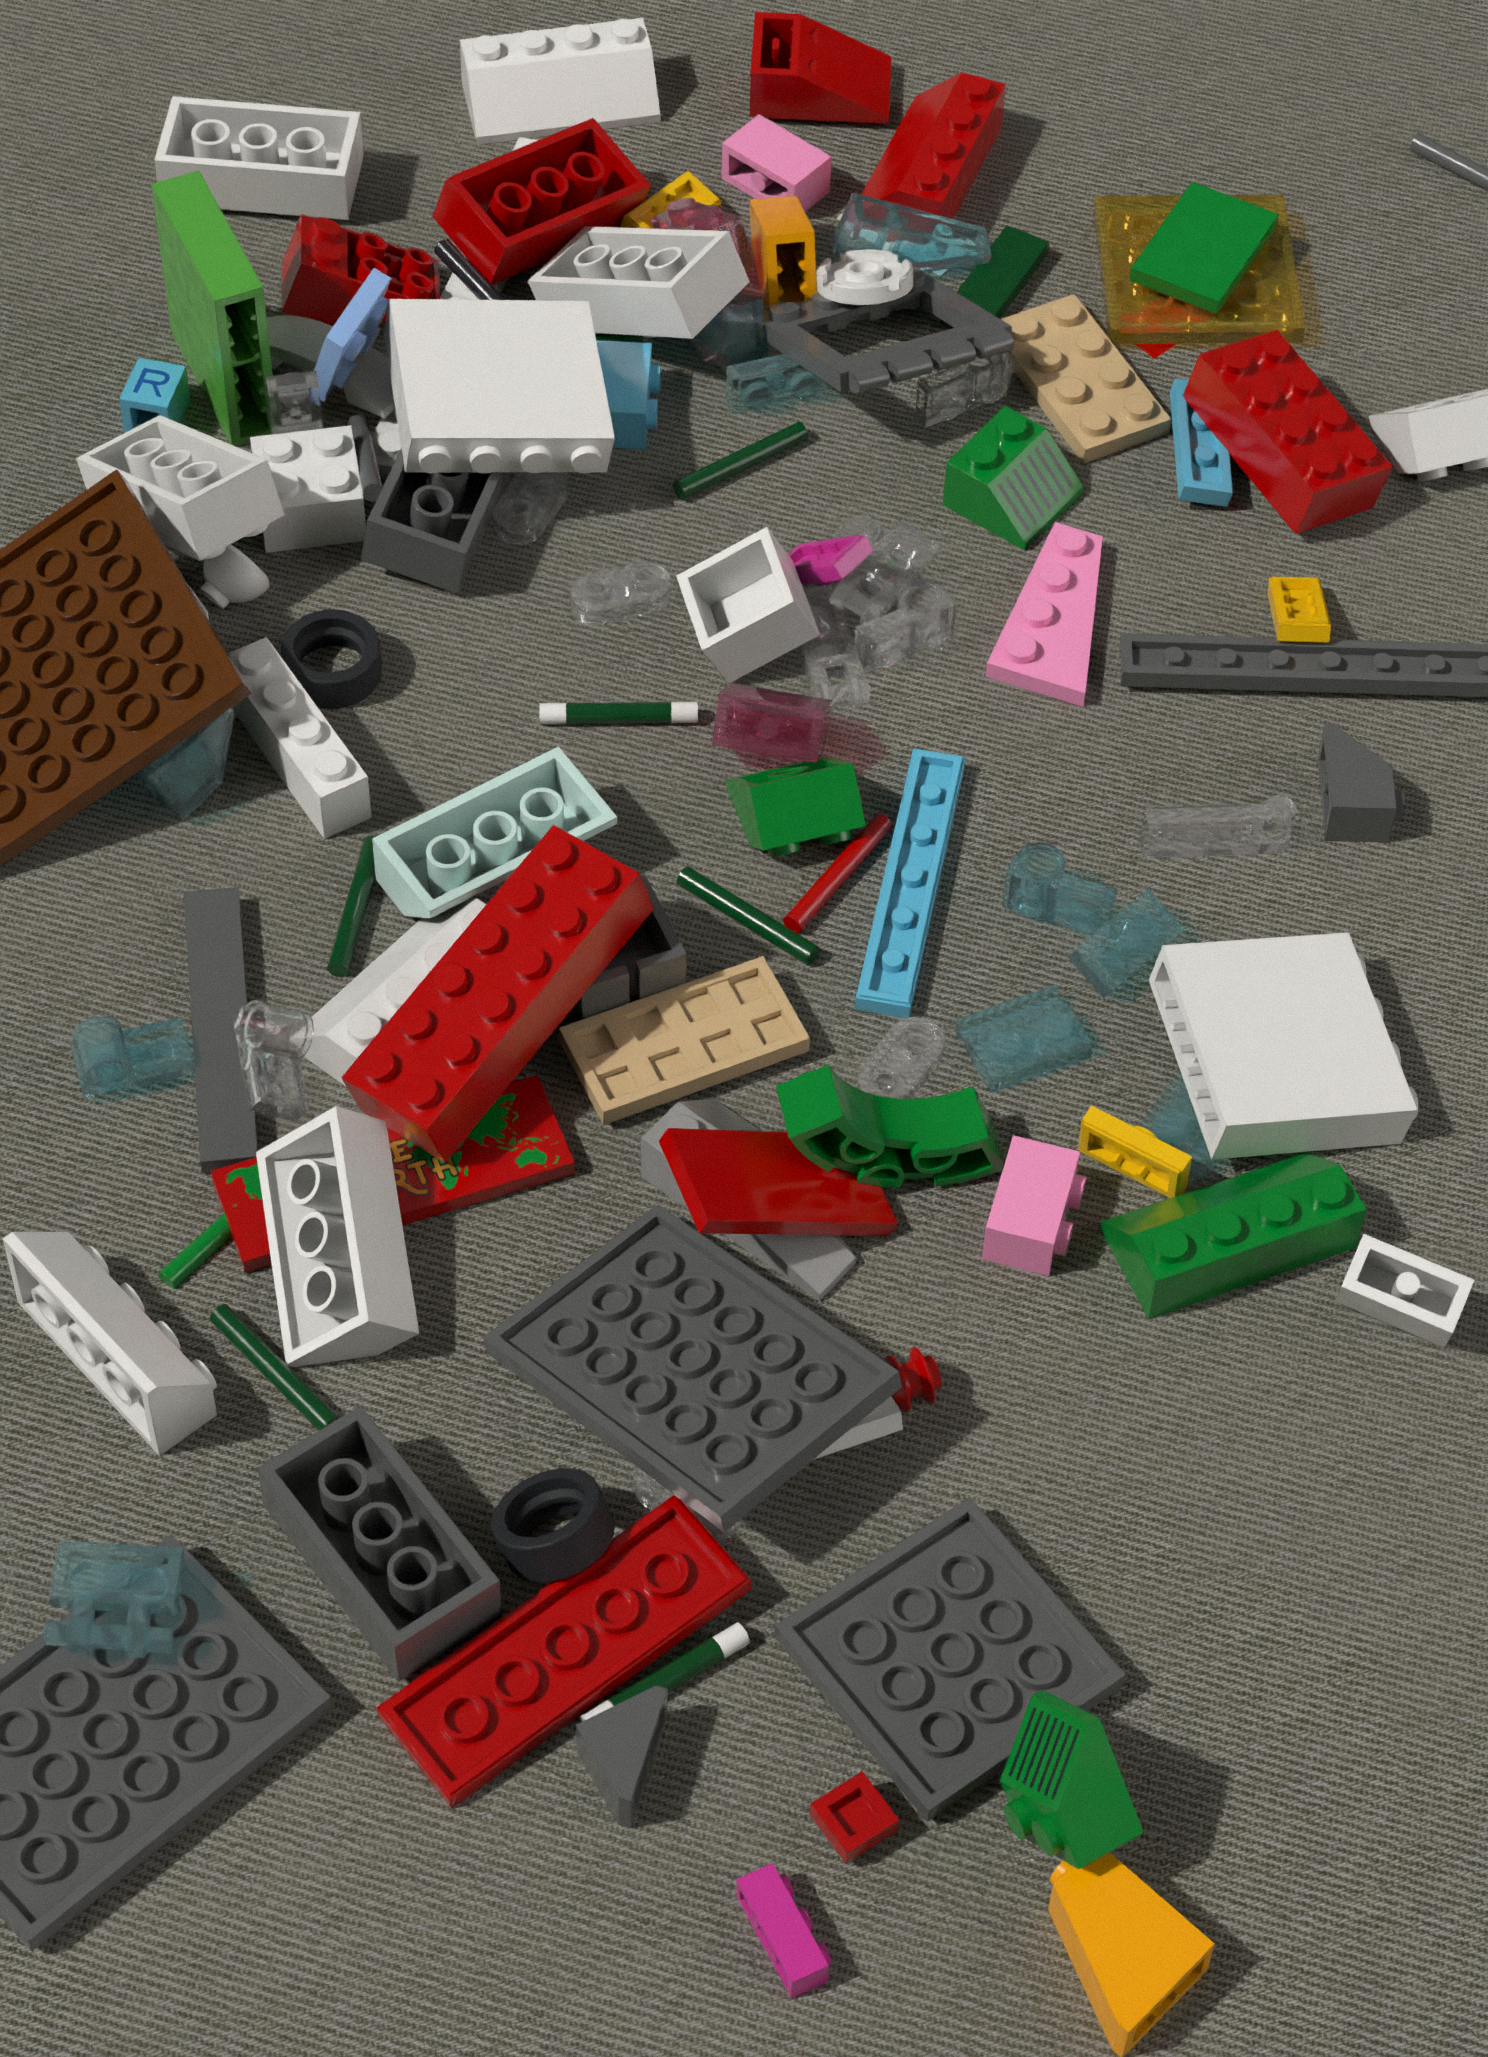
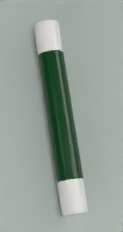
(618, 713)
(684, 1667)

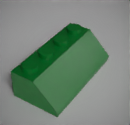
(1235, 1232)

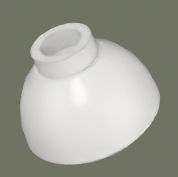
(233, 578)

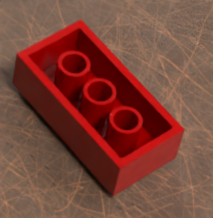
(537, 199)
(1286, 431)

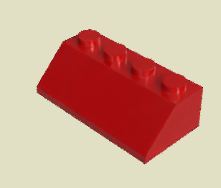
(940, 145)

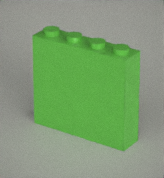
(214, 306)

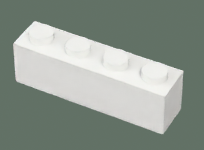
(300, 742)

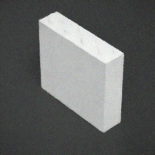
(498, 386)
(1282, 1045)

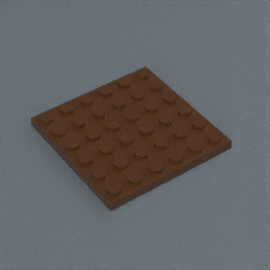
(96, 660)

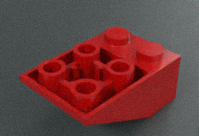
(815, 72)
(331, 263)

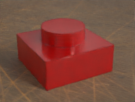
(854, 1817)

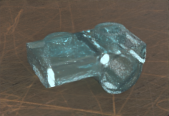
(1042, 890)
(121, 1059)

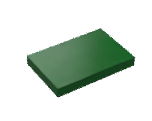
(1204, 247)

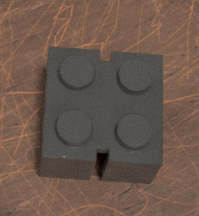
(644, 966)

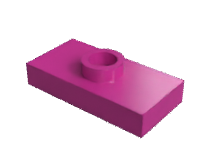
(829, 559)

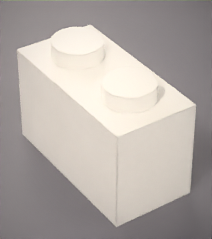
(1404, 1290)

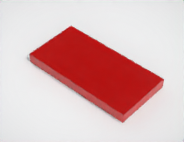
(768, 1187)

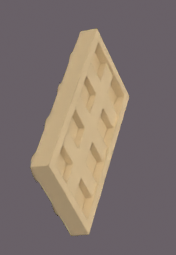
(1083, 380)
(683, 1040)

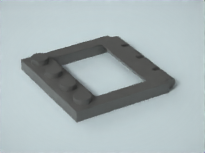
(974, 335)

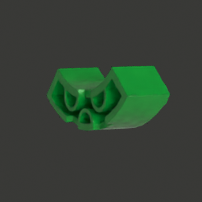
(889, 1137)

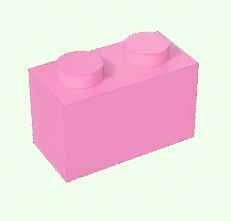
(775, 163)
(1032, 1206)

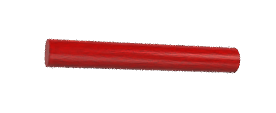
(837, 873)

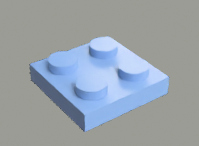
(352, 333)

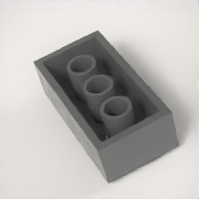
(431, 523)
(380, 1543)

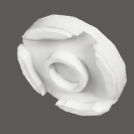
(864, 277)

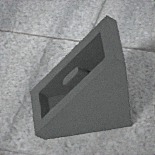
(621, 1749)

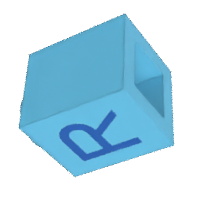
(153, 391)

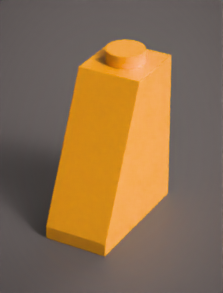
(783, 249)
(1125, 1946)

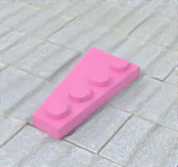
(1052, 621)

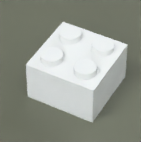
(316, 487)
(747, 605)

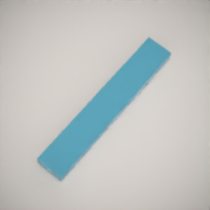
(910, 884)

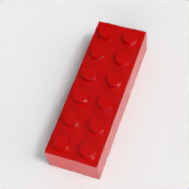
(498, 992)

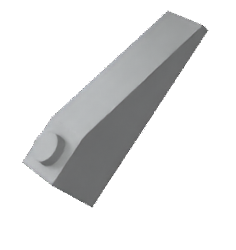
(806, 1260)

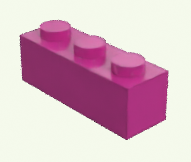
(783, 1929)

